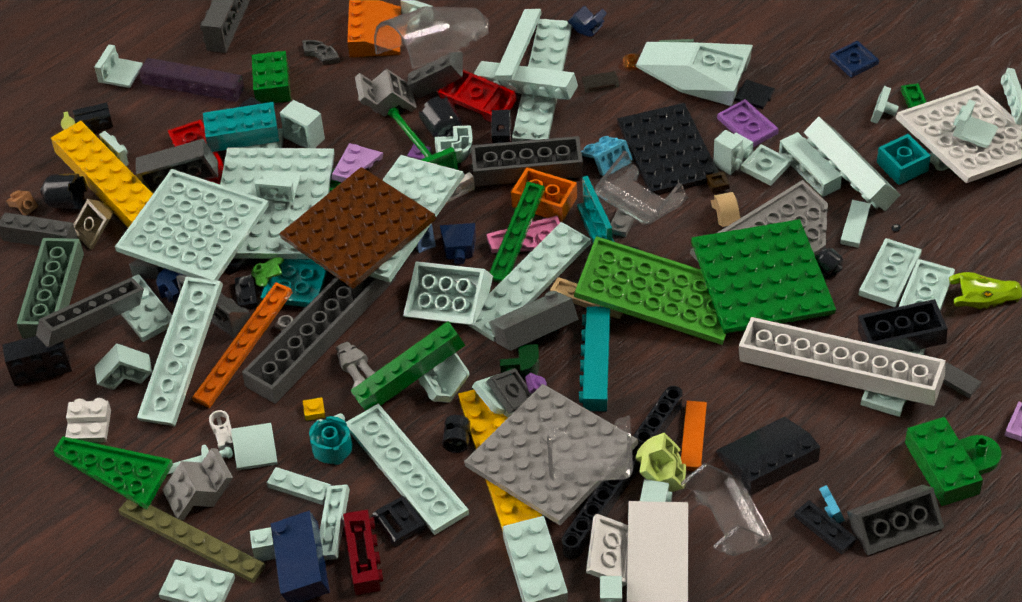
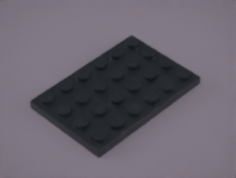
(667, 148)

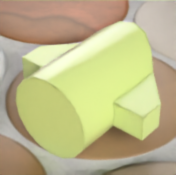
(67, 121)

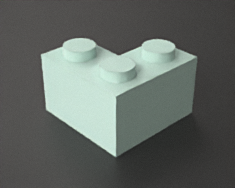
(731, 151)
(122, 364)

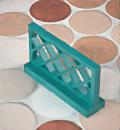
(593, 213)

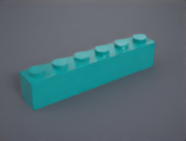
(596, 358)

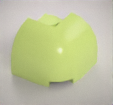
(662, 461)

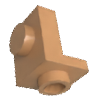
(23, 201)

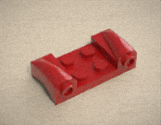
(479, 95)

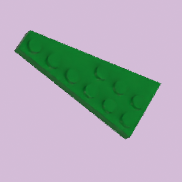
(122, 470)

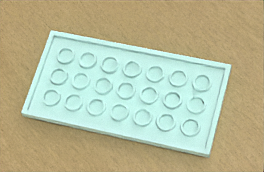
(425, 184)

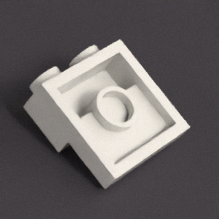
(88, 420)

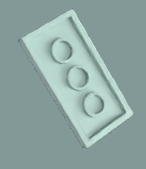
(890, 272)
(150, 316)

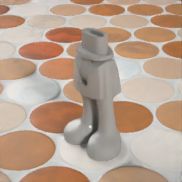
(352, 361)

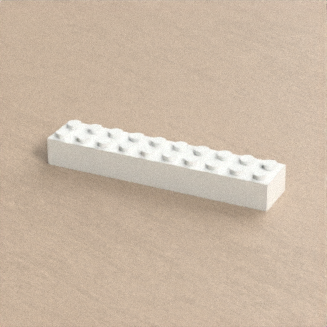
(842, 361)

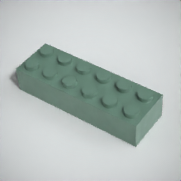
(50, 282)

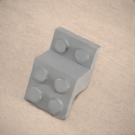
(385, 92)
(197, 484)

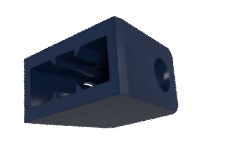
(458, 241)

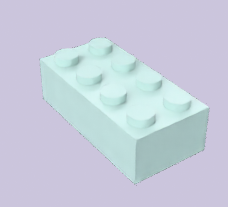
(534, 561)

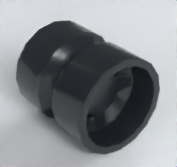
(456, 433)

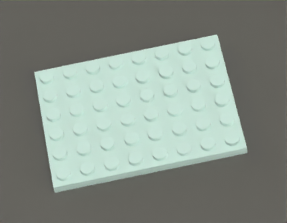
(247, 164)

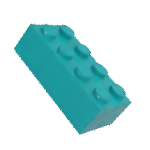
(241, 127)

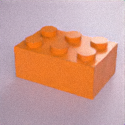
(557, 197)

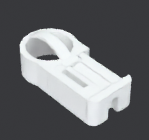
(223, 431)

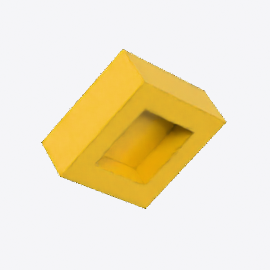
(314, 409)

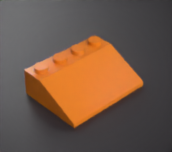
(362, 23)

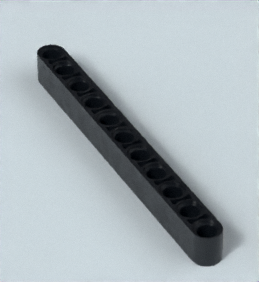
(611, 490)

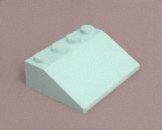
(447, 293)

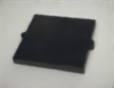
(755, 93)

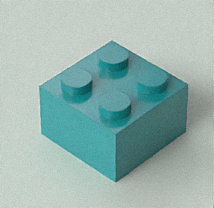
(903, 159)

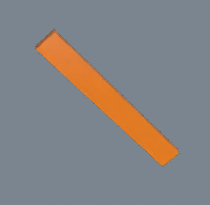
(242, 345)

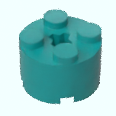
(330, 440)

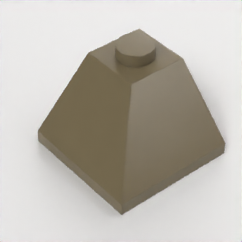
(92, 222)

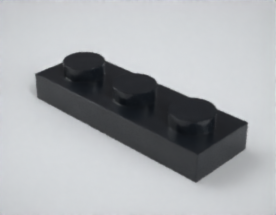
(825, 527)

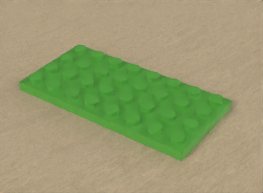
(649, 289)

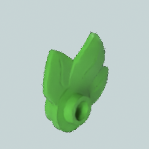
(267, 270)

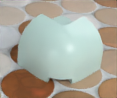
(460, 141)

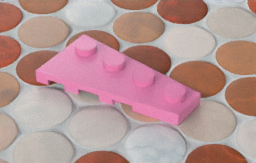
(537, 232)

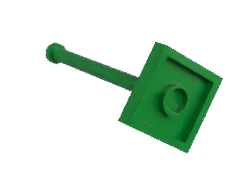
(444, 158)

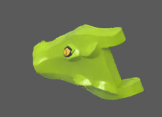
(984, 291)

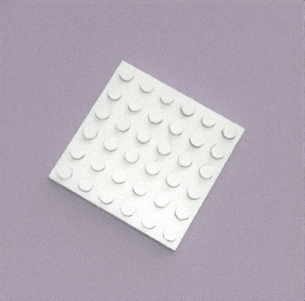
(934, 128)

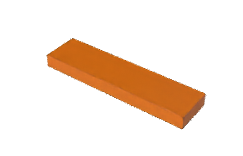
(693, 434)

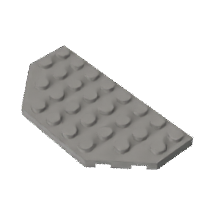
(792, 204)

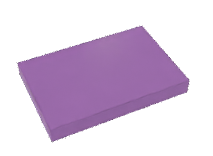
(748, 122)

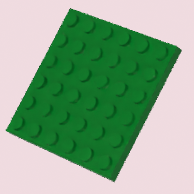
(762, 275)

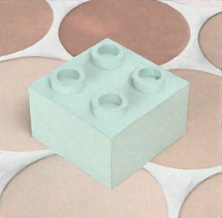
(302, 125)

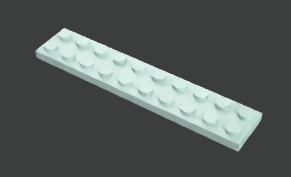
(548, 52)
(926, 283)

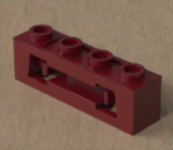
(367, 580)

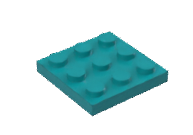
(304, 279)

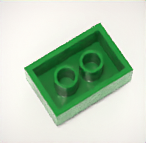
(271, 77)

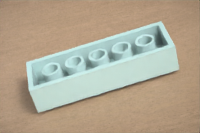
(851, 165)

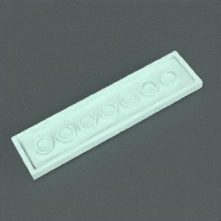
(532, 275)
(180, 351)
(407, 469)

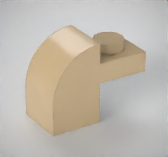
(726, 208)

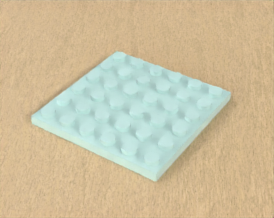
(192, 226)

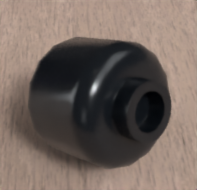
(829, 261)

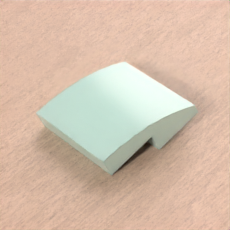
(254, 446)

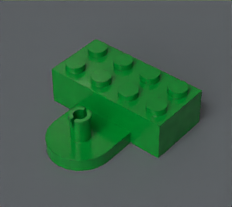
(951, 464)

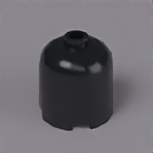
(440, 117)
(64, 191)

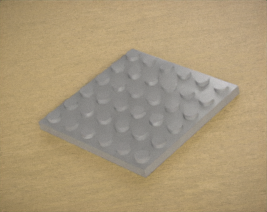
(518, 453)

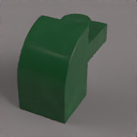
(526, 363)

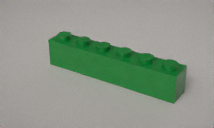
(408, 367)

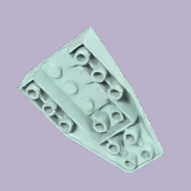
(697, 68)

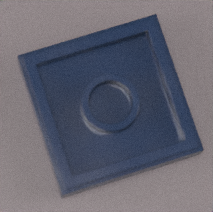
(854, 59)

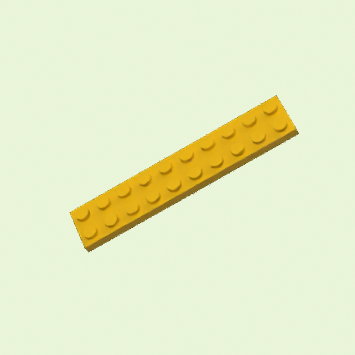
(483, 424)

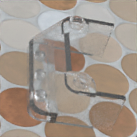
(731, 507)

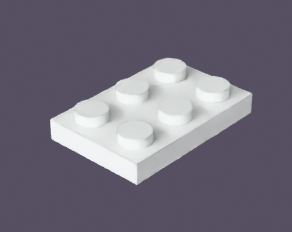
(608, 548)

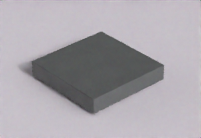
(509, 389)

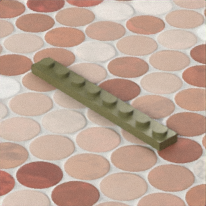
(194, 540)

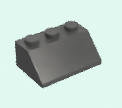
(436, 74)

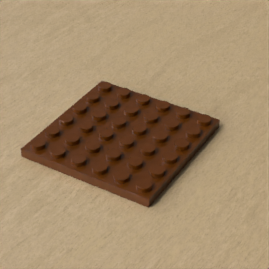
(357, 227)

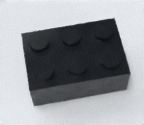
(33, 360)

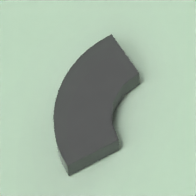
(317, 49)

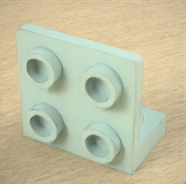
(115, 70)
(278, 186)

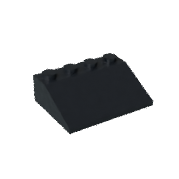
(770, 454)

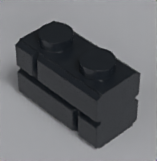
(94, 117)

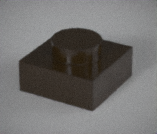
(718, 182)

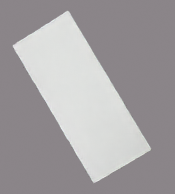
(657, 552)

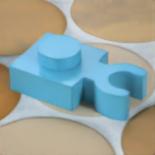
(832, 508)

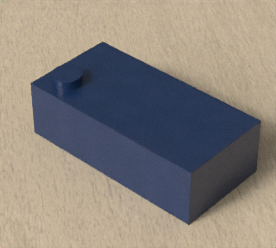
(299, 558)

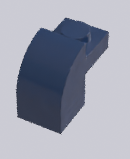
(585, 22)
(168, 285)

